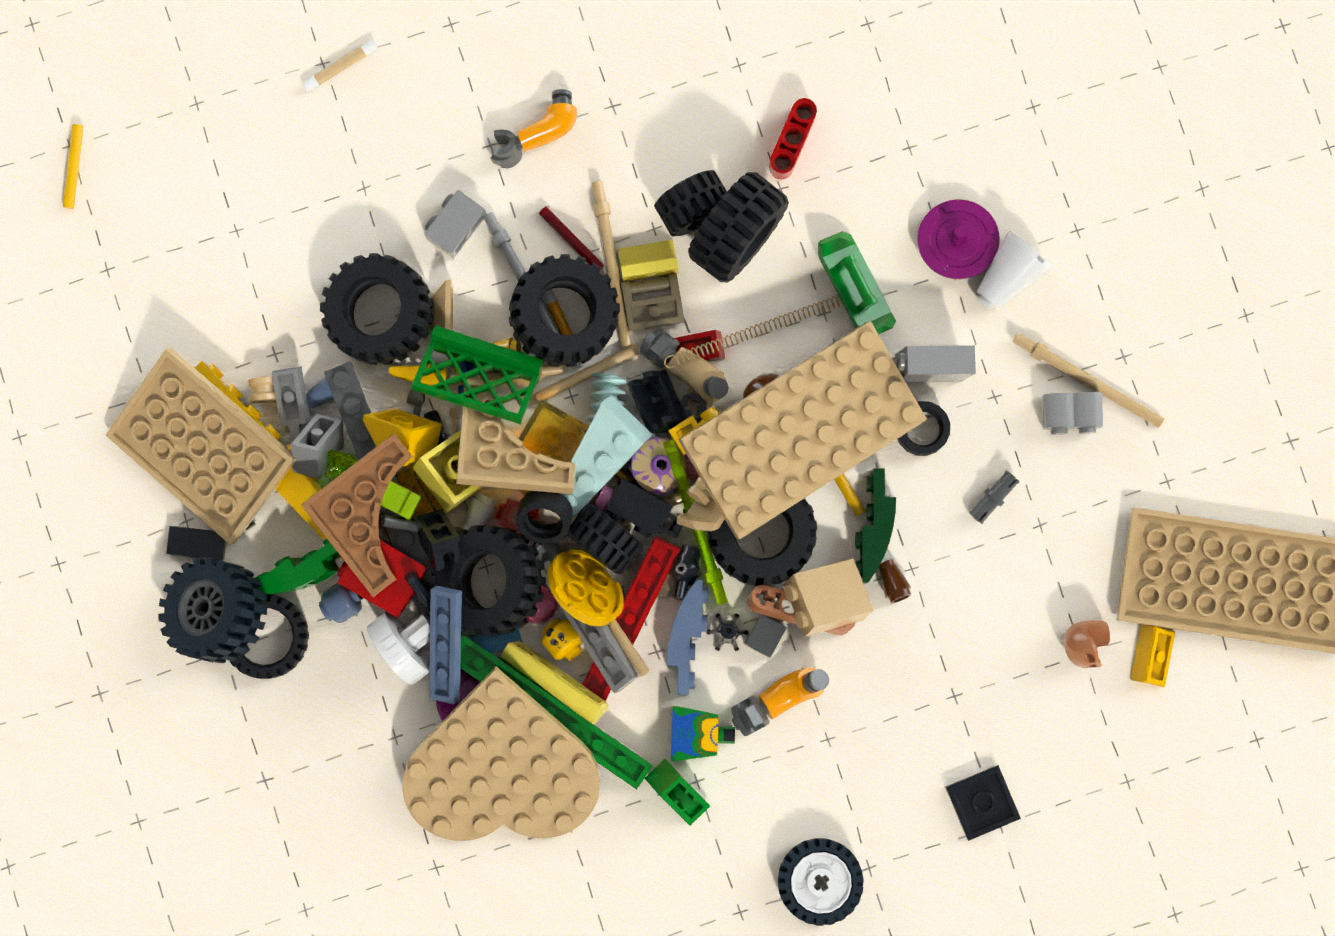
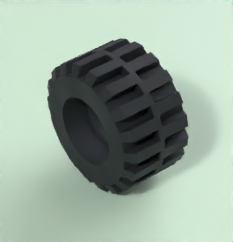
(689, 202)
(604, 539)

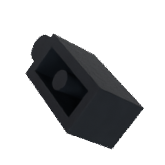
(642, 509)

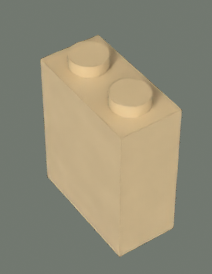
(828, 597)

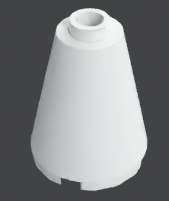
(1011, 271)

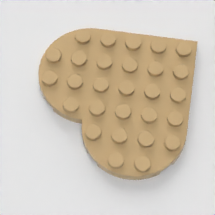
(498, 765)

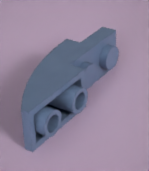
(687, 624)

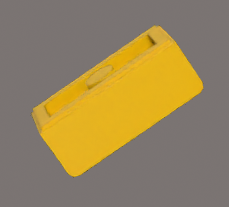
(1152, 655)

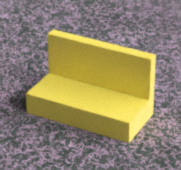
(648, 260)

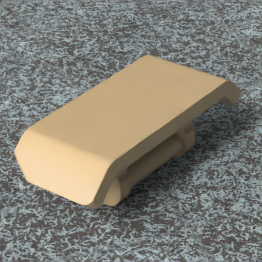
(703, 513)

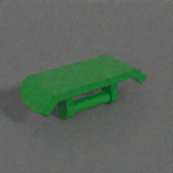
(854, 282)

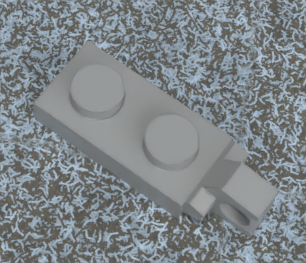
(291, 400)

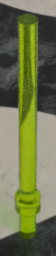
(713, 574)

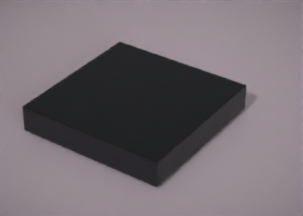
(982, 802)

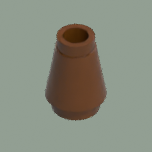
(894, 582)

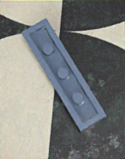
(445, 644)

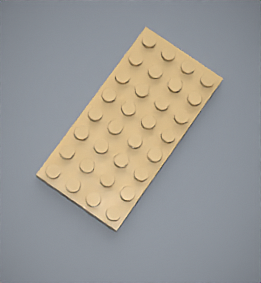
(802, 430)
(1229, 580)

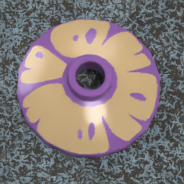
(645, 469)

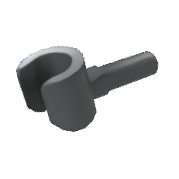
(417, 399)

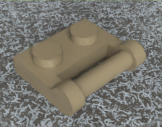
(653, 311)

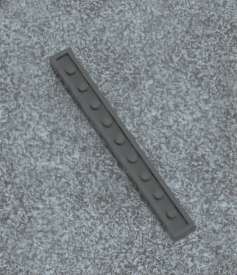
(352, 407)

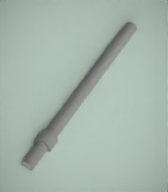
(502, 240)

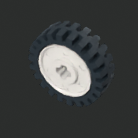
(843, 882)

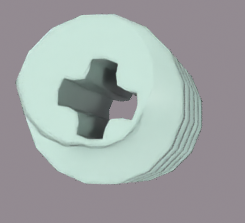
(606, 386)

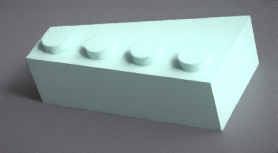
(604, 450)

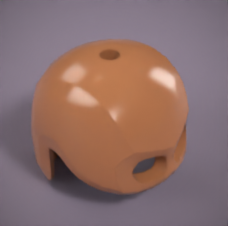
(1082, 642)

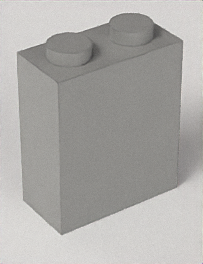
(936, 363)

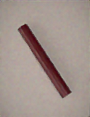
(569, 237)

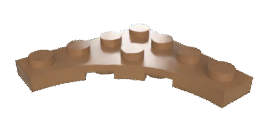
(350, 511)

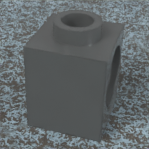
(766, 635)

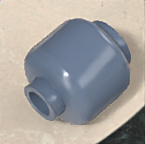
(339, 603)

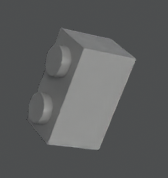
(454, 223)
(313, 444)

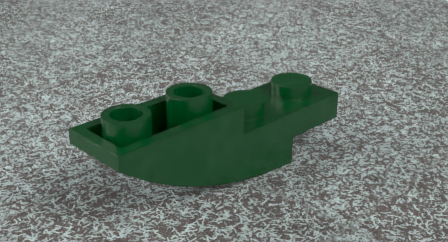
(875, 538)

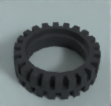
(297, 649)

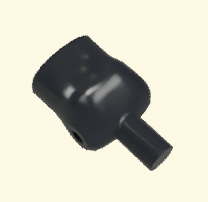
(687, 570)

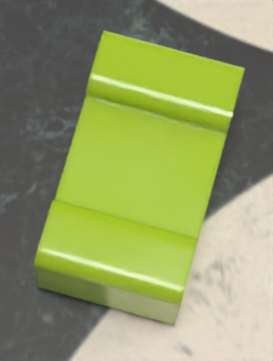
(400, 500)

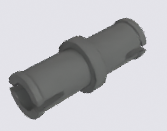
(994, 497)

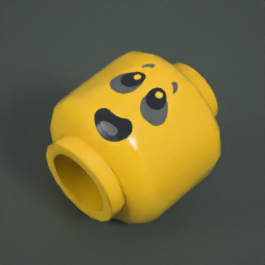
(561, 640)

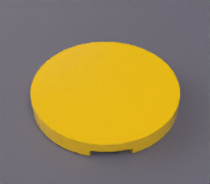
(585, 588)

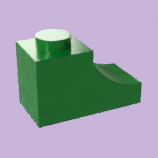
(677, 792)

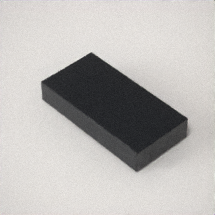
(195, 543)

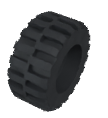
(738, 227)
(571, 275)
(346, 290)
(773, 569)
(522, 579)

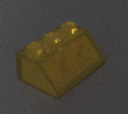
(552, 433)

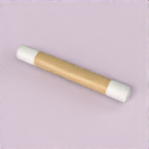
(340, 65)

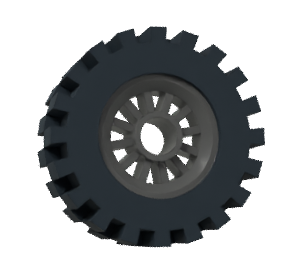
(212, 610)

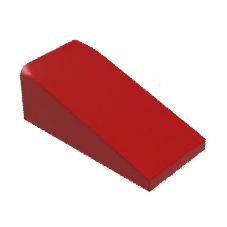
(702, 338)

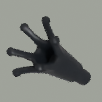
(727, 631)

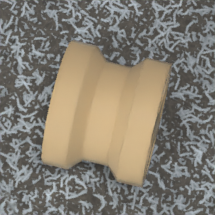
(262, 390)

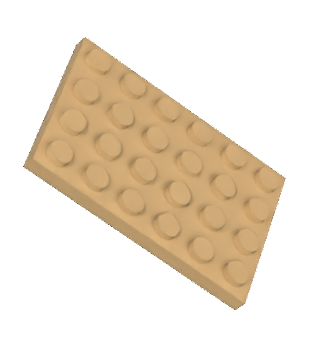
(201, 446)

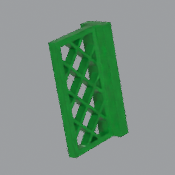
(484, 357)

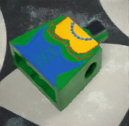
(697, 734)

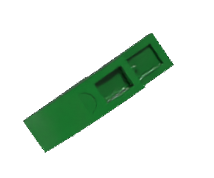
(302, 572)

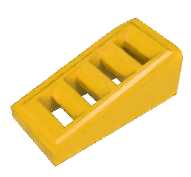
(409, 372)

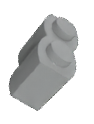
(1072, 411)

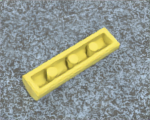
(554, 681)

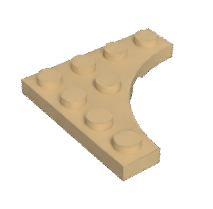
(498, 459)

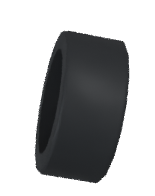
(944, 432)
(543, 532)

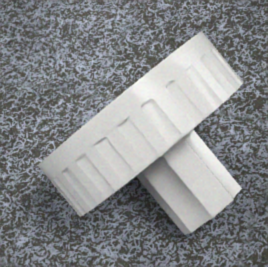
(402, 645)

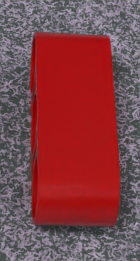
(797, 126)

